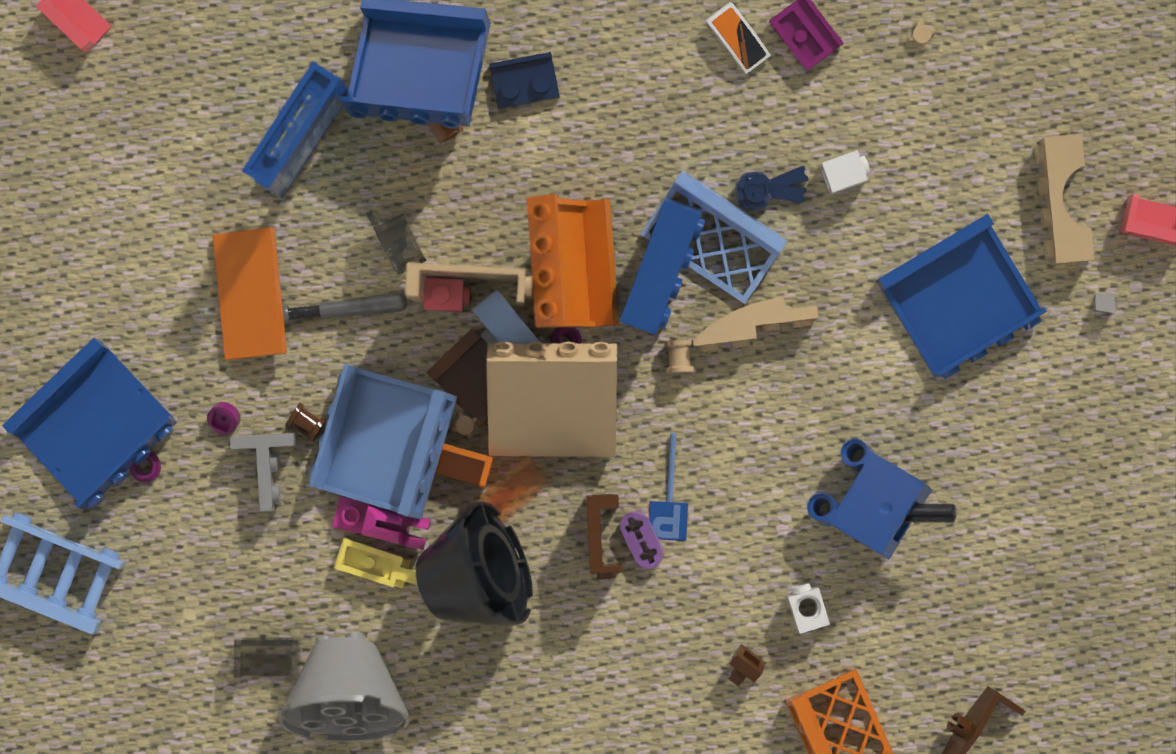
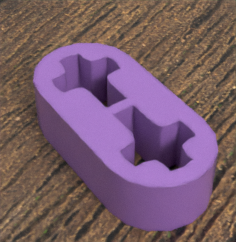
(649, 536)

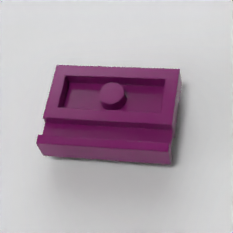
(805, 33)

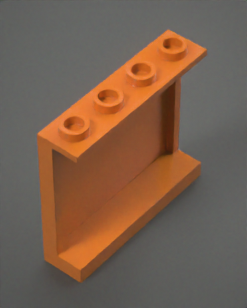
(572, 262)

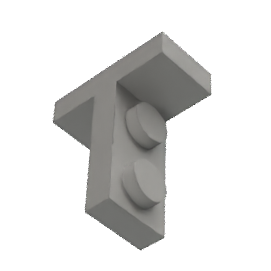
(266, 463)

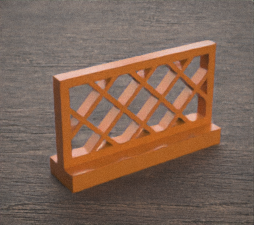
(813, 733)

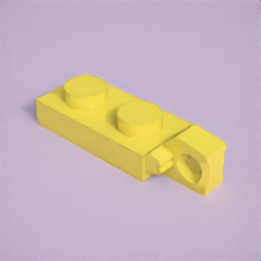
(374, 564)

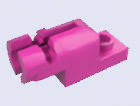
(379, 523)

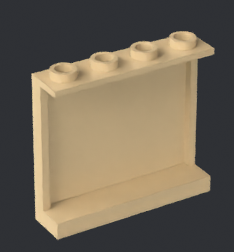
(552, 399)

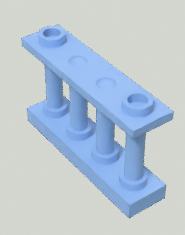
(55, 605)

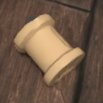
(679, 356)

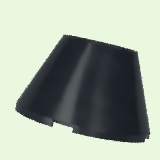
(475, 571)

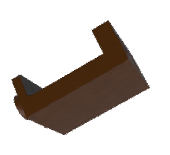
(594, 504)

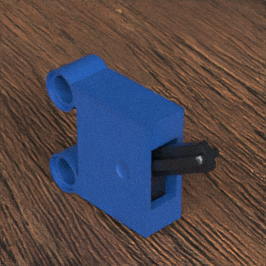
(879, 502)

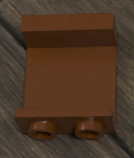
(464, 375)

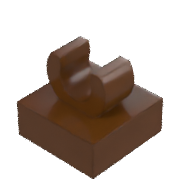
(745, 665)

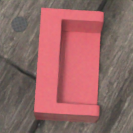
(1149, 220)

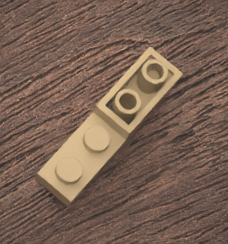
(741, 324)

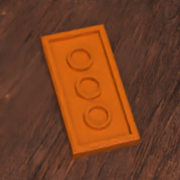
(249, 293)

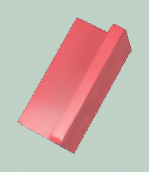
(76, 20)

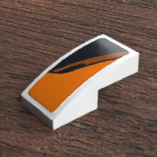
(738, 37)

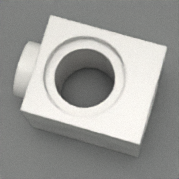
(845, 172)
(817, 618)

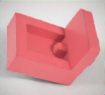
(446, 295)

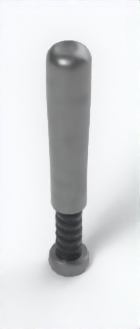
(349, 307)

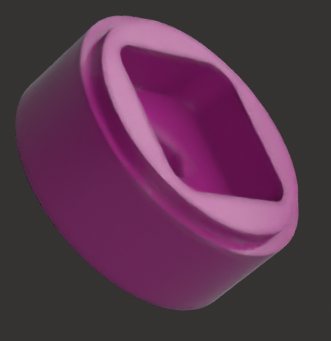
(223, 418)

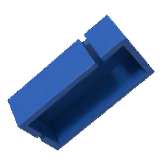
(660, 267)

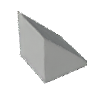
(1104, 303)

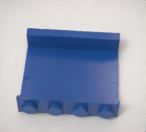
(91, 423)

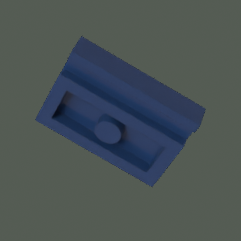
(524, 80)

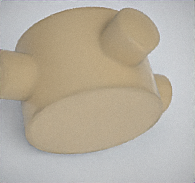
(921, 34)
(464, 425)

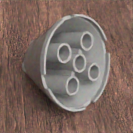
(344, 693)

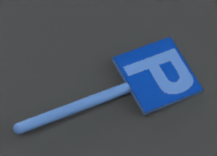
(670, 517)

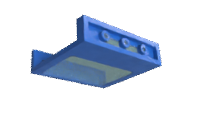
(296, 130)

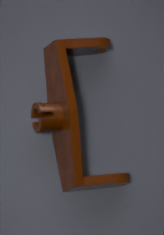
(972, 724)

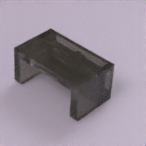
(267, 657)

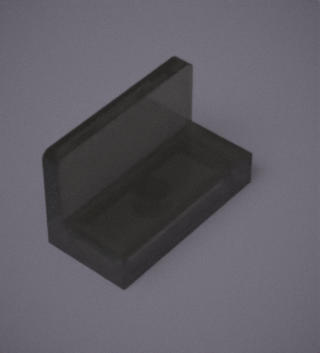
(397, 242)

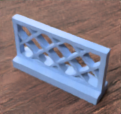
(737, 220)

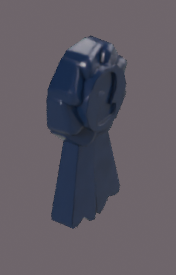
(756, 190)

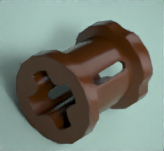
(305, 422)

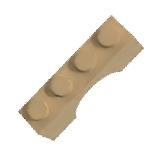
(1067, 240)

